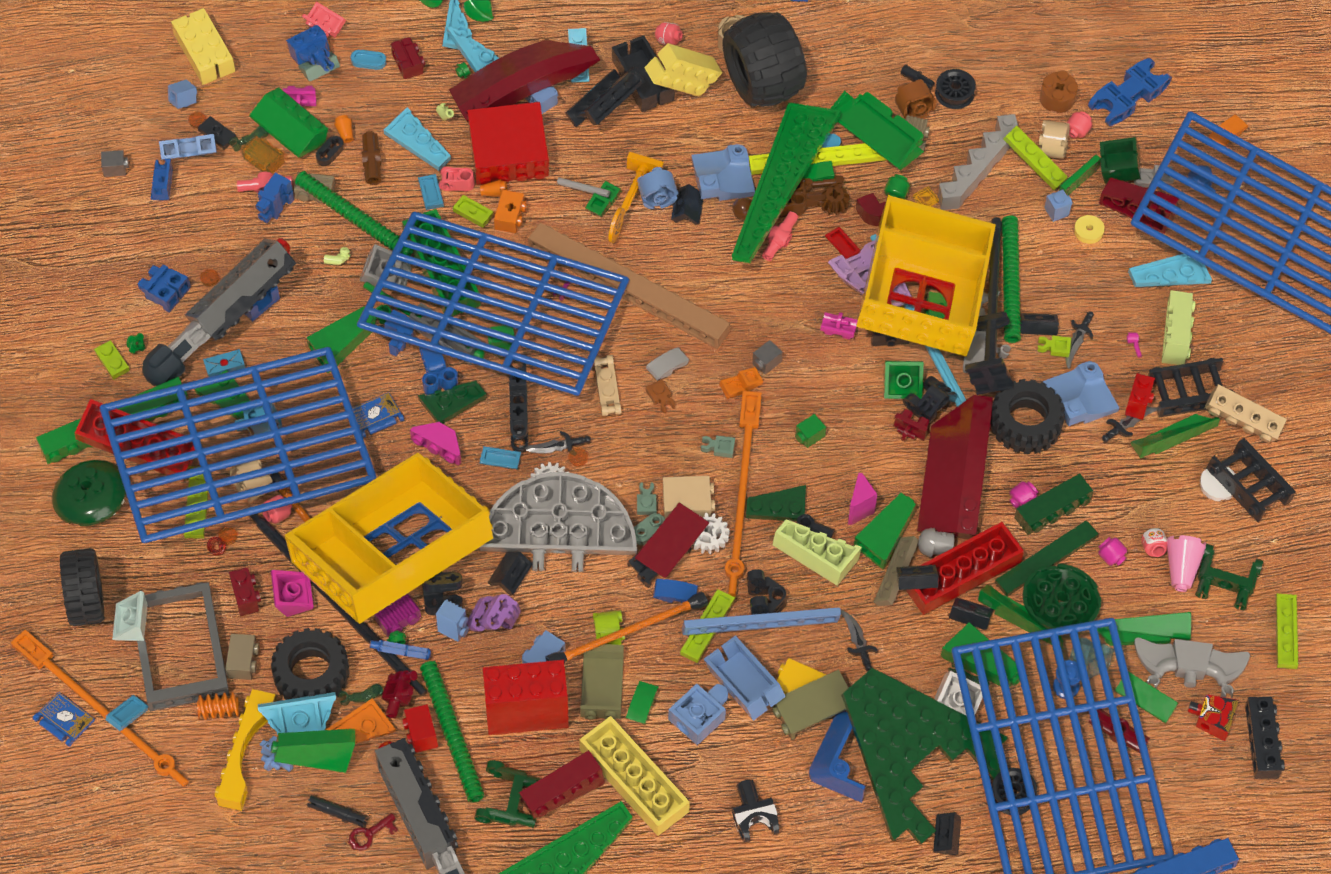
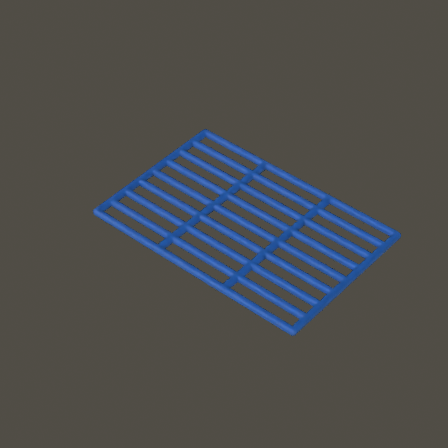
(1241, 176)
(528, 312)
(201, 452)
(1053, 715)

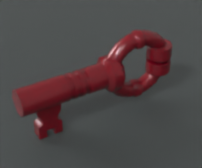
(369, 832)

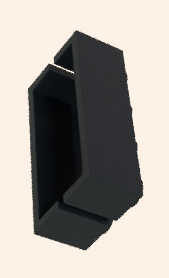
(640, 55)

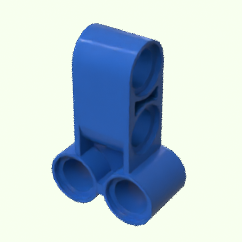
(436, 372)

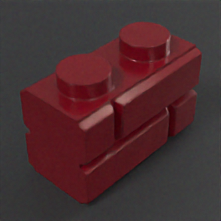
(407, 58)

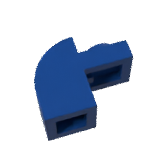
(395, 345)

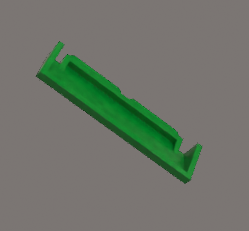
(873, 124)

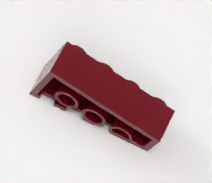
(1126, 197)
(563, 785)

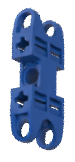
(1121, 99)

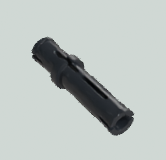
(346, 814)

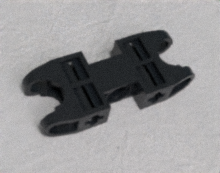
(518, 410)

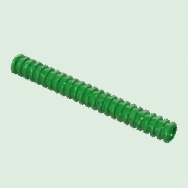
(349, 211)
(1011, 278)
(452, 731)

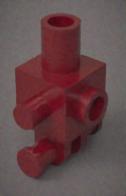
(398, 691)

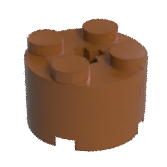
(1058, 91)
(915, 99)

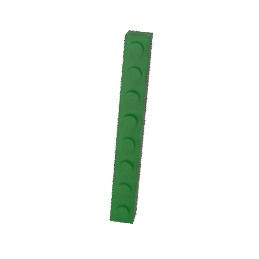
(62, 440)

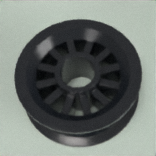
(955, 89)
(998, 789)

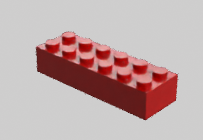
(93, 432)
(969, 566)

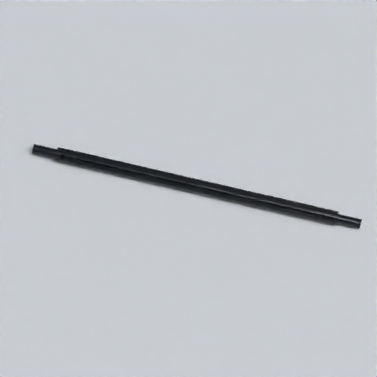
(362, 628)

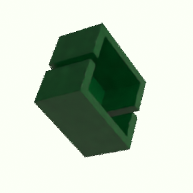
(1120, 159)

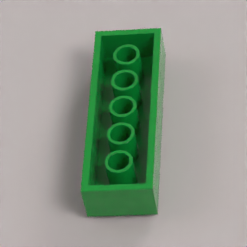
(440, 261)

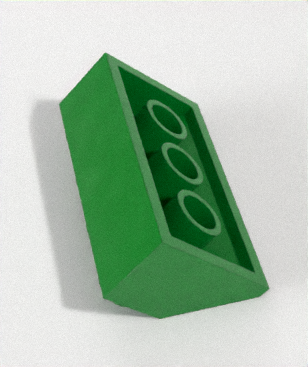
(289, 123)

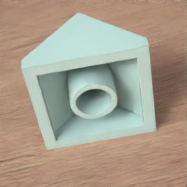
(130, 618)

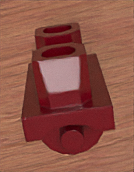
(909, 427)

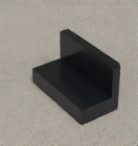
(687, 205)
(510, 572)

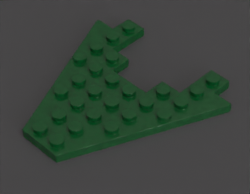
(895, 733)

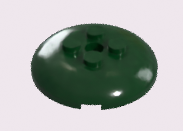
(90, 506)
(1063, 583)

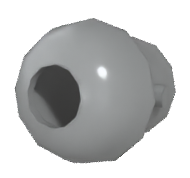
(935, 542)

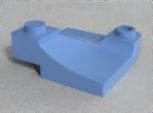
(724, 173)
(1083, 394)

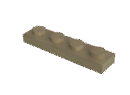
(901, 558)

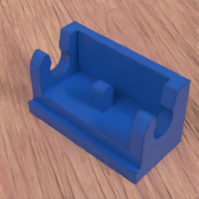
(162, 180)

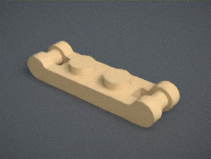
(607, 386)

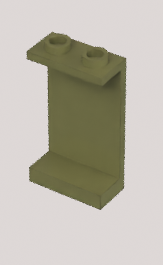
(602, 682)
(811, 703)

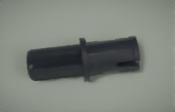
(914, 75)

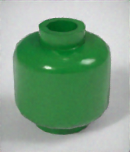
(897, 186)

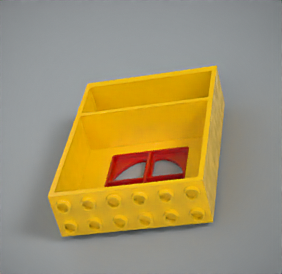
(935, 251)

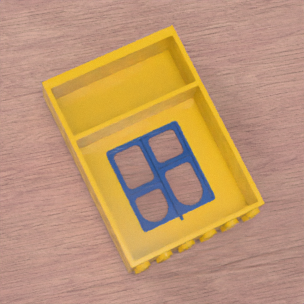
(343, 563)

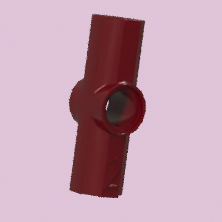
(1128, 732)

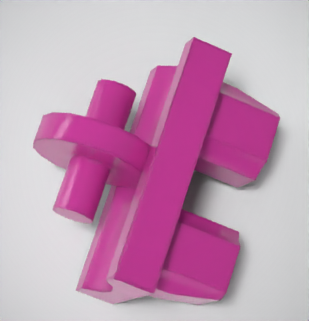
(303, 96)
(838, 325)

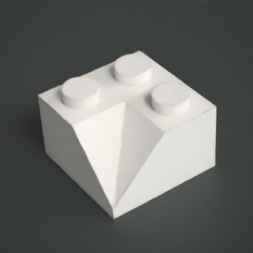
(950, 693)

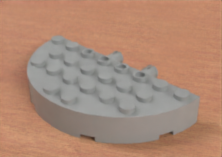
(560, 516)

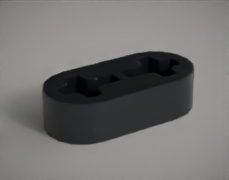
(331, 152)

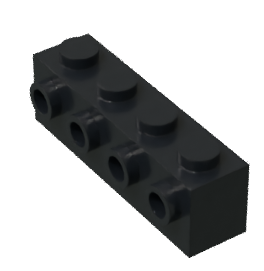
(1263, 738)

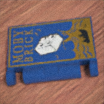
(377, 414)
(63, 719)

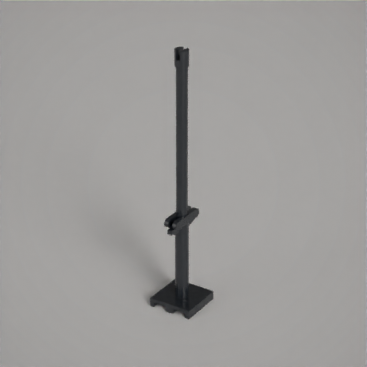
(991, 373)

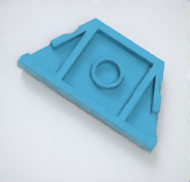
(299, 713)

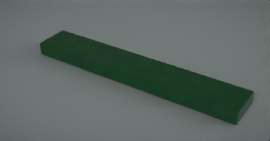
(1049, 556)

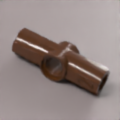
(371, 158)

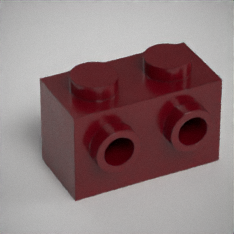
(244, 592)

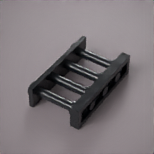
(605, 97)
(1185, 403)
(1261, 469)

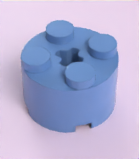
(657, 188)

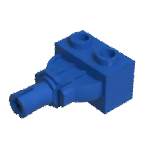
(310, 47)

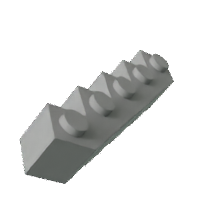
(979, 165)

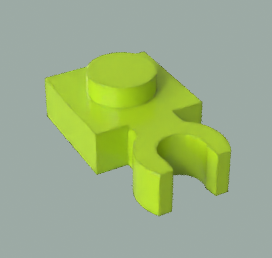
(1058, 345)

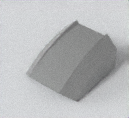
(376, 263)

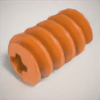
(218, 705)

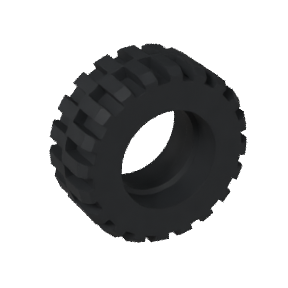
(1027, 437)
(82, 587)
(305, 645)

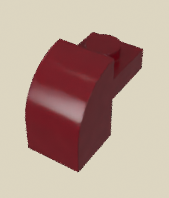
(870, 209)

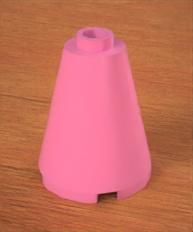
(1184, 560)

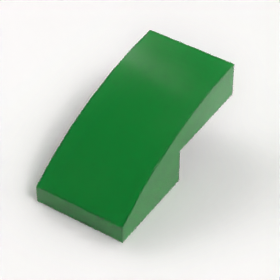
(820, 171)
(599, 204)
(642, 702)

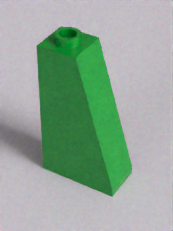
(340, 336)
(885, 530)
(970, 635)
(315, 749)

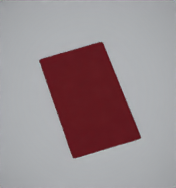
(672, 540)

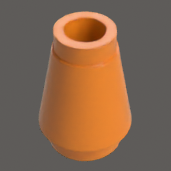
(344, 127)
(493, 189)

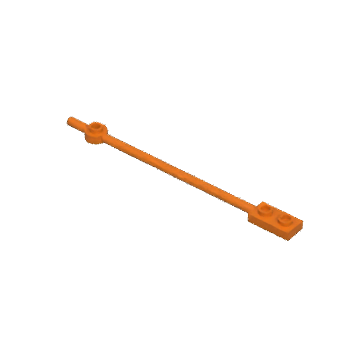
(749, 420)
(40, 656)

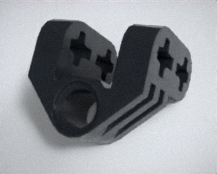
(935, 398)
(761, 585)
(434, 589)

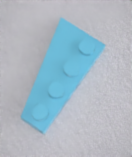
(415, 138)
(1170, 271)

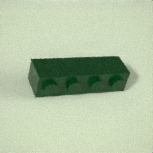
(1053, 504)

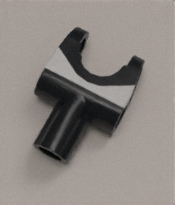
(753, 811)

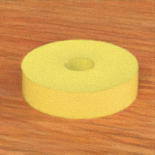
(1089, 236)

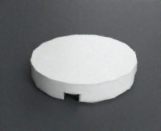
(1213, 488)

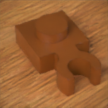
(660, 394)

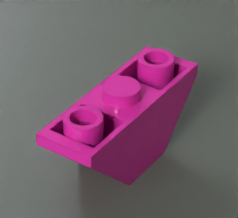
(438, 440)

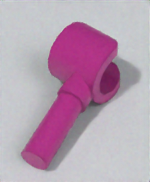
(1133, 337)

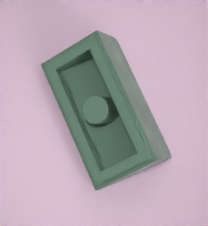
(315, 71)

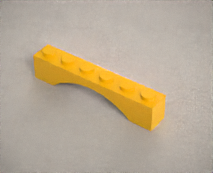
(233, 789)

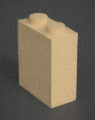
(691, 492)

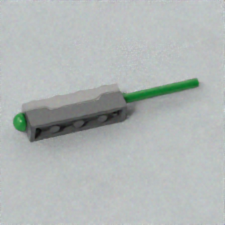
(434, 323)

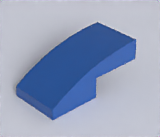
(672, 590)

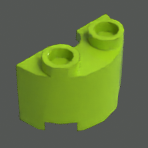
(608, 623)

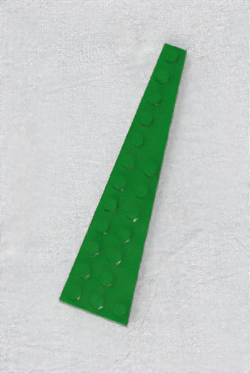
(793, 151)

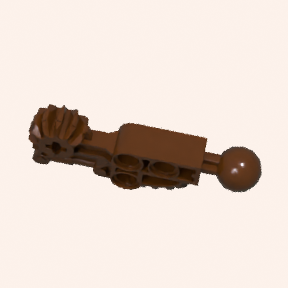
(803, 198)

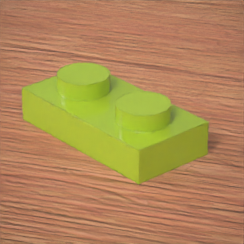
(473, 211)
(111, 360)

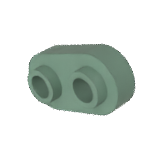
(648, 527)

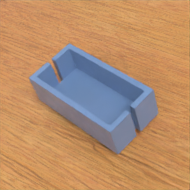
(744, 678)

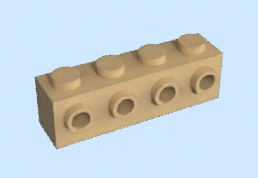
(1245, 414)

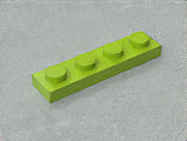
(1035, 157)
(193, 499)
(1286, 631)
(698, 643)

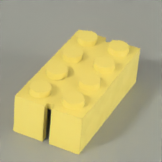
(203, 46)
(684, 70)

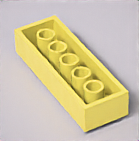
(635, 776)

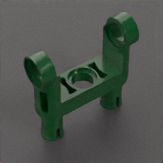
(1226, 580)
(511, 815)

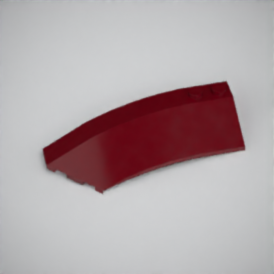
(522, 74)
(956, 469)

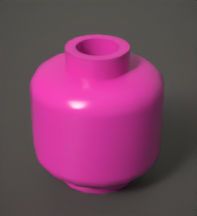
(1022, 493)
(1112, 551)

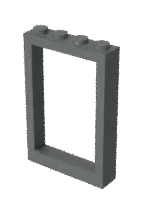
(185, 693)

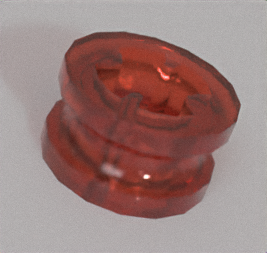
(211, 548)

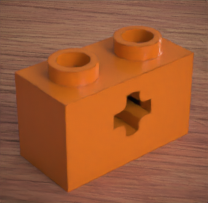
(509, 211)

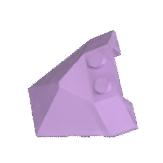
(855, 271)

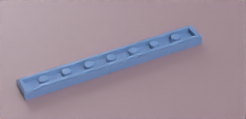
(761, 621)

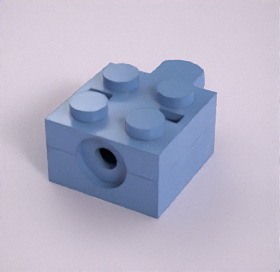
(699, 711)

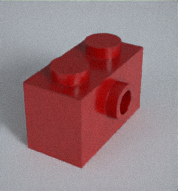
(1140, 396)
(420, 728)

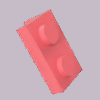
(326, 19)

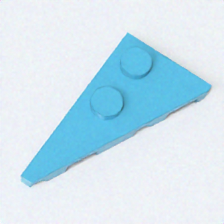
(456, 20)
(473, 51)

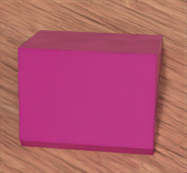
(863, 500)
(291, 592)

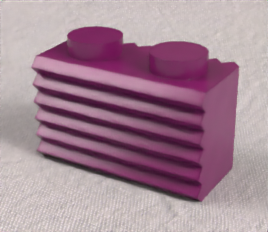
(398, 615)

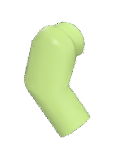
(444, 112)
(339, 259)

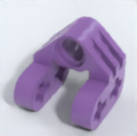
(501, 614)

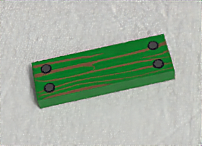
(1081, 175)

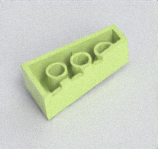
(1178, 328)
(817, 551)

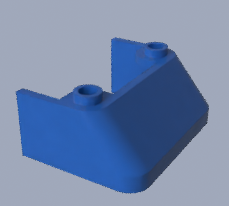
(828, 768)

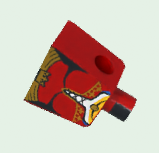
(1214, 715)

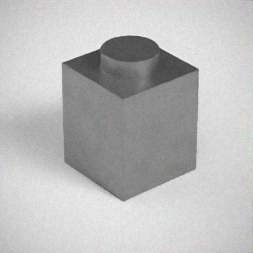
(114, 163)
(767, 357)

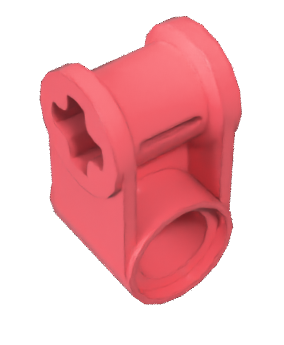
(456, 179)

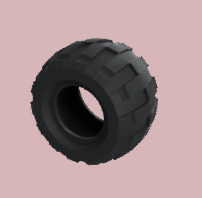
(764, 59)

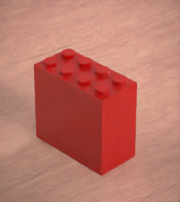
(508, 143)
(526, 697)

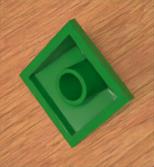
(902, 379)

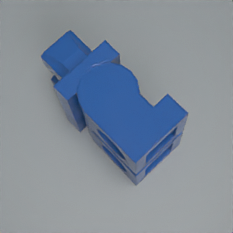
(272, 199)
(164, 286)

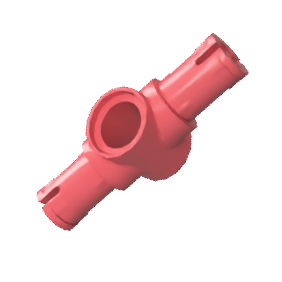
(257, 183)
(780, 236)

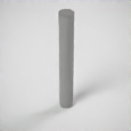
(583, 187)

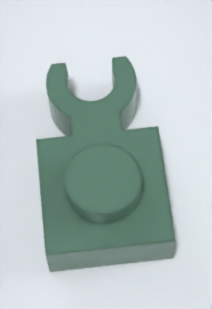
(722, 446)
(646, 500)

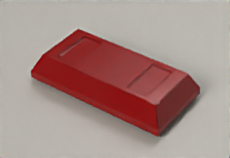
(842, 243)

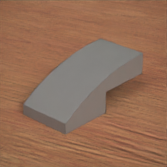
(1148, 174)
(666, 363)

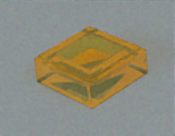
(926, 197)

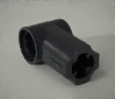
(808, 521)

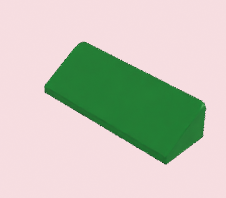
(1150, 698)

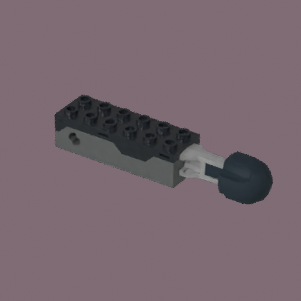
(221, 308)
(418, 806)

